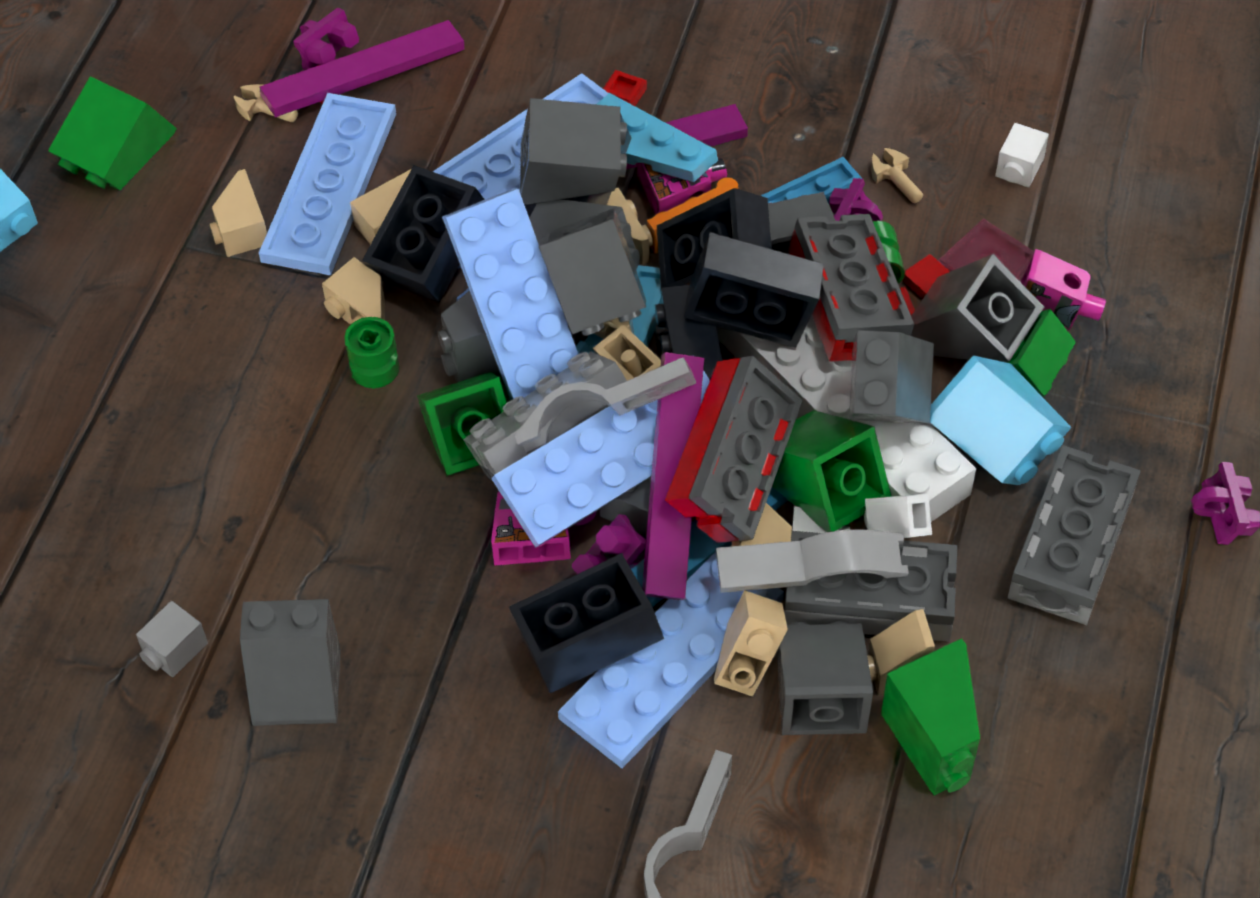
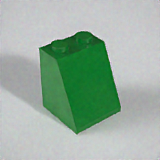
(109, 135)
(831, 469)
(935, 716)

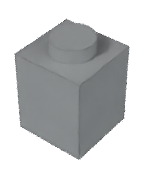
(171, 639)

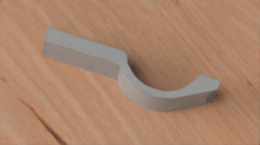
(621, 398)
(809, 559)
(694, 833)

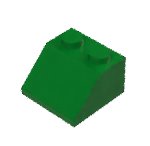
(1043, 351)
(454, 411)

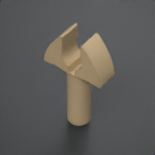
(256, 104)
(894, 173)

